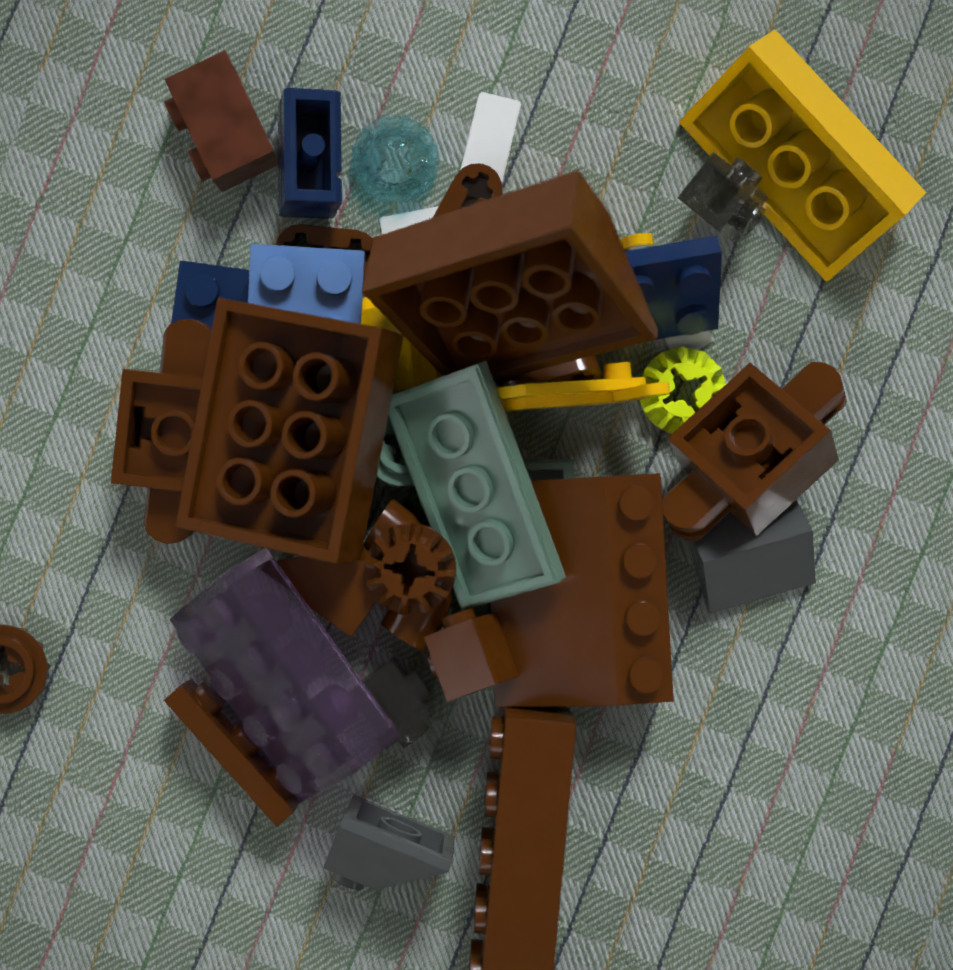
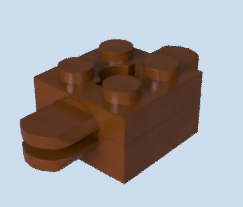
(158, 425)
(740, 430)

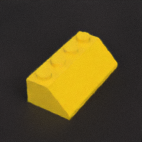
(819, 165)

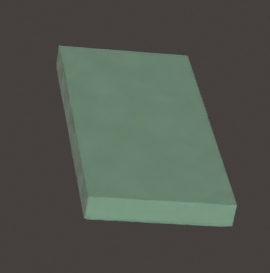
(475, 485)

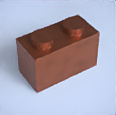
(220, 121)

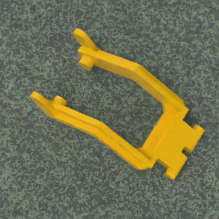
(615, 387)

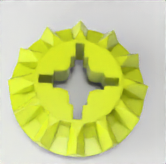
(688, 365)

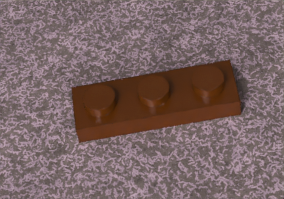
(201, 712)

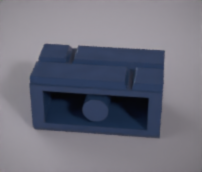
(309, 153)

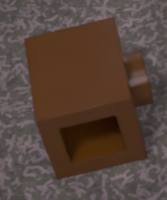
(469, 654)

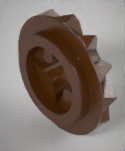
(431, 552)
(28, 683)

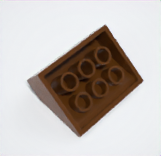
(512, 282)
(289, 431)
(606, 624)

